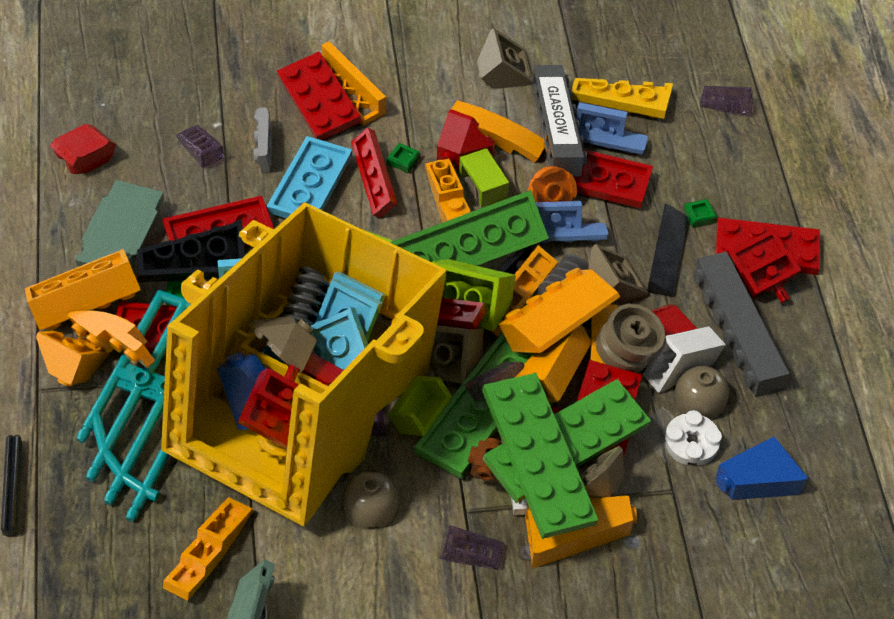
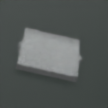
(654, 435)

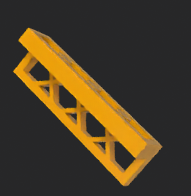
(355, 83)

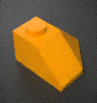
(69, 358)

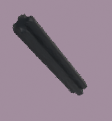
(11, 485)

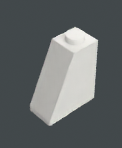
(680, 354)

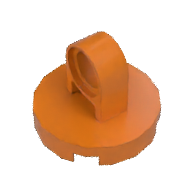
(553, 185)

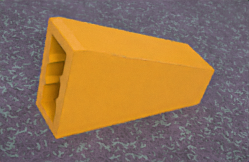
(558, 363)
(614, 522)

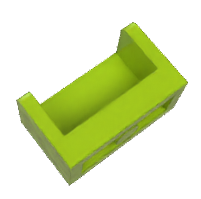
(486, 176)
(419, 405)

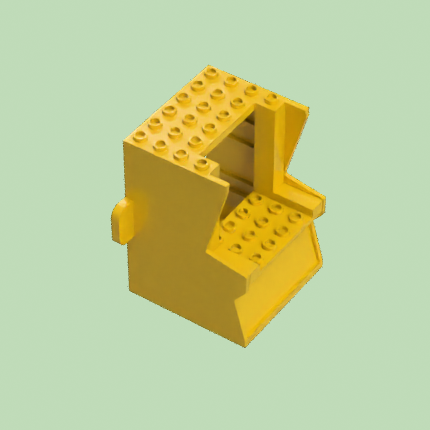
(327, 423)

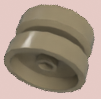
(630, 338)

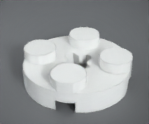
(694, 424)

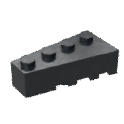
(182, 257)

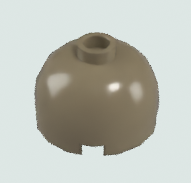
(703, 391)
(371, 500)

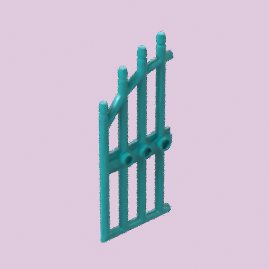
(139, 383)

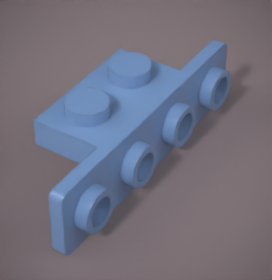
(607, 129)
(564, 224)

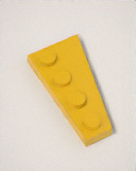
(621, 95)

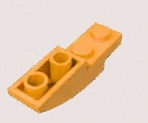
(446, 189)
(111, 333)

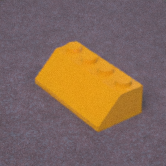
(82, 290)
(557, 311)

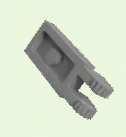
(263, 139)

